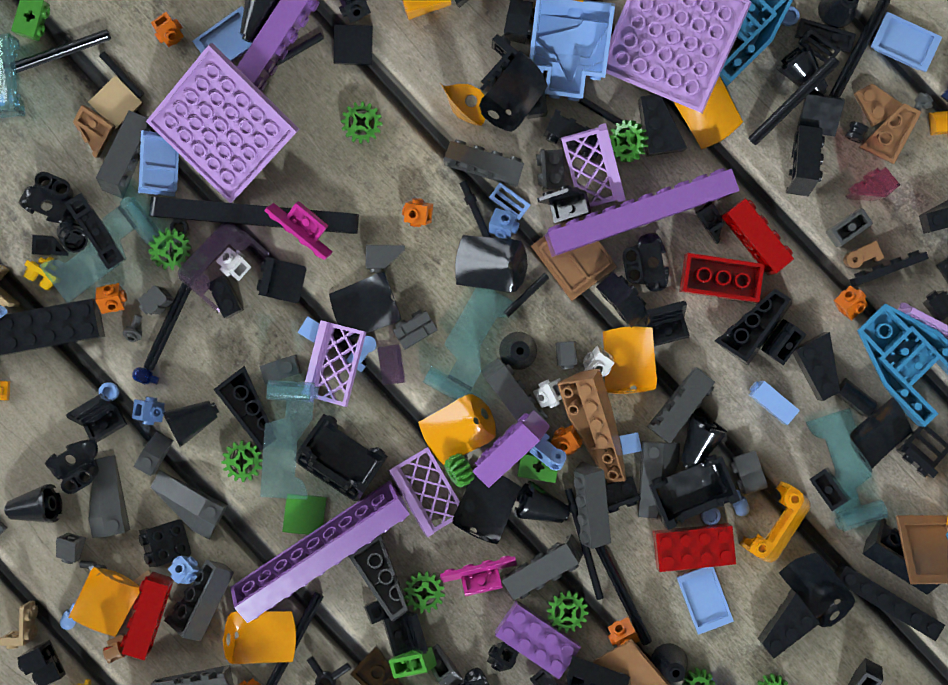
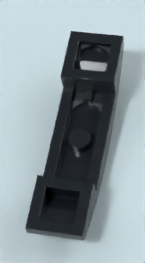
(95, 230)

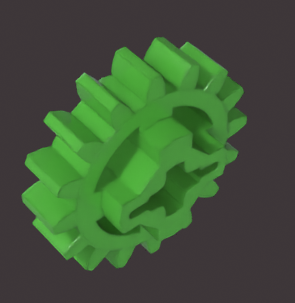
(368, 117)
(630, 140)
(161, 249)
(243, 470)
(433, 592)
(573, 606)

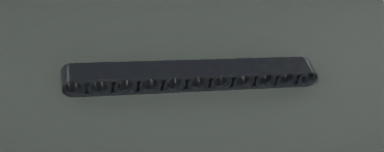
(241, 214)

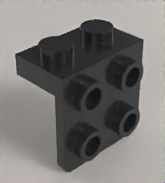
(566, 203)
(281, 280)
(164, 543)

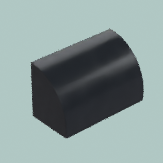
(856, 398)

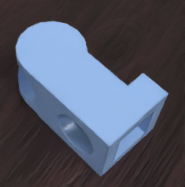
(369, 346)
(549, 454)

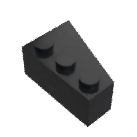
(561, 126)
(818, 365)

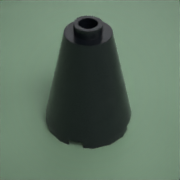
(837, 12)
(255, 16)
(800, 66)
(508, 350)
(190, 420)
(701, 440)
(37, 505)
(540, 505)
(670, 662)

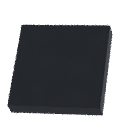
(353, 44)
(822, 112)

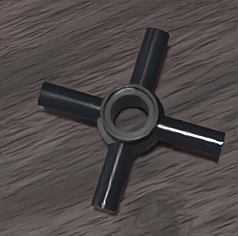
(327, 674)

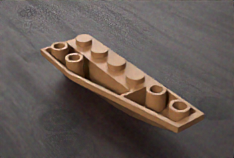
(594, 420)

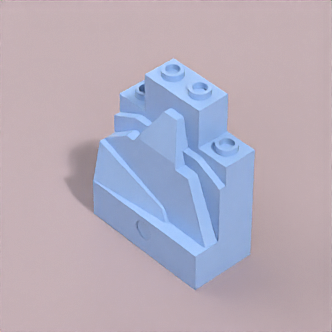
(570, 43)

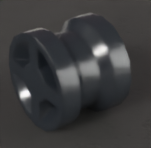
(857, 132)

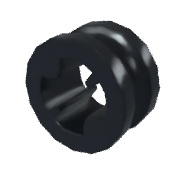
(179, 221)

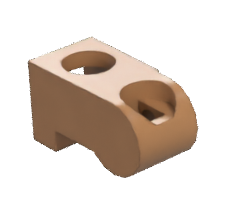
(856, 257)
(114, 650)

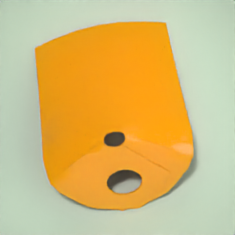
(456, 96)
(718, 118)
(633, 359)
(454, 430)
(105, 601)
(262, 640)

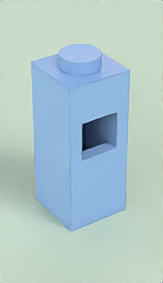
(773, 402)

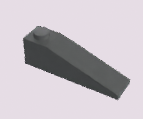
(656, 461)
(107, 502)
(194, 507)

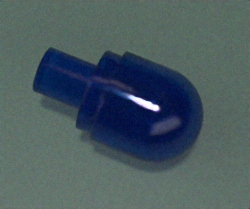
(144, 376)

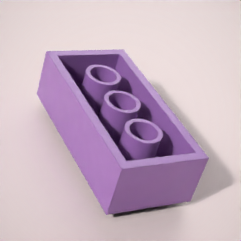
(510, 447)
(537, 639)

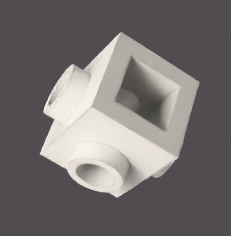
(230, 261)
(599, 359)
(546, 393)

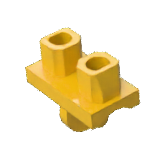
(33, 270)

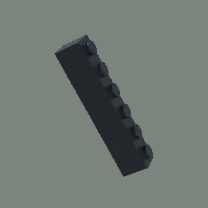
(889, 602)

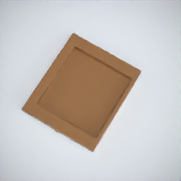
(577, 268)
(925, 547)

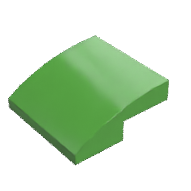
(304, 515)

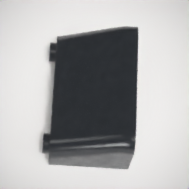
(339, 459)
(693, 491)

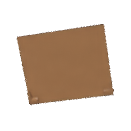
(634, 663)

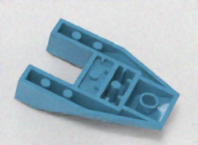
(756, 34)
(901, 354)

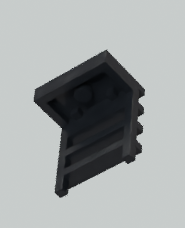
(502, 46)
(668, 323)
(98, 417)
(917, 458)
(405, 634)

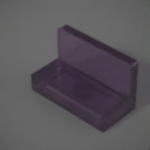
(391, 364)

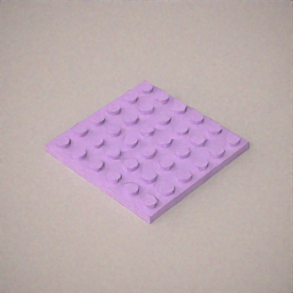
(675, 46)
(222, 123)

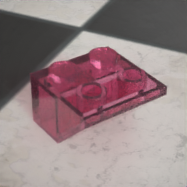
(876, 185)

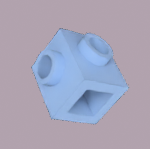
(184, 569)

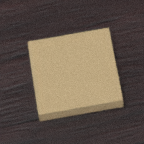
(115, 101)

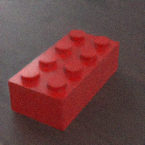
(757, 236)
(721, 278)
(694, 547)
(148, 615)

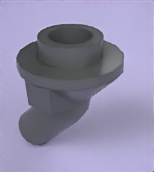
(923, 101)
(133, 333)
(90, 564)

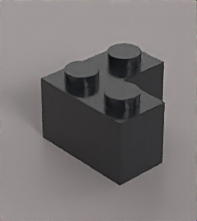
(518, 21)
(623, 298)
(43, 664)

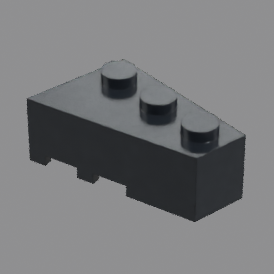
(659, 127)
(806, 160)
(788, 625)
(588, 673)

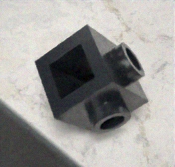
(354, 9)
(502, 656)

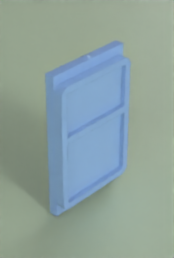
(225, 36)
(905, 42)
(157, 165)
(704, 599)

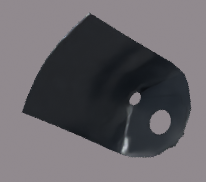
(514, 90)
(485, 261)
(365, 305)
(880, 433)
(486, 508)
(818, 588)

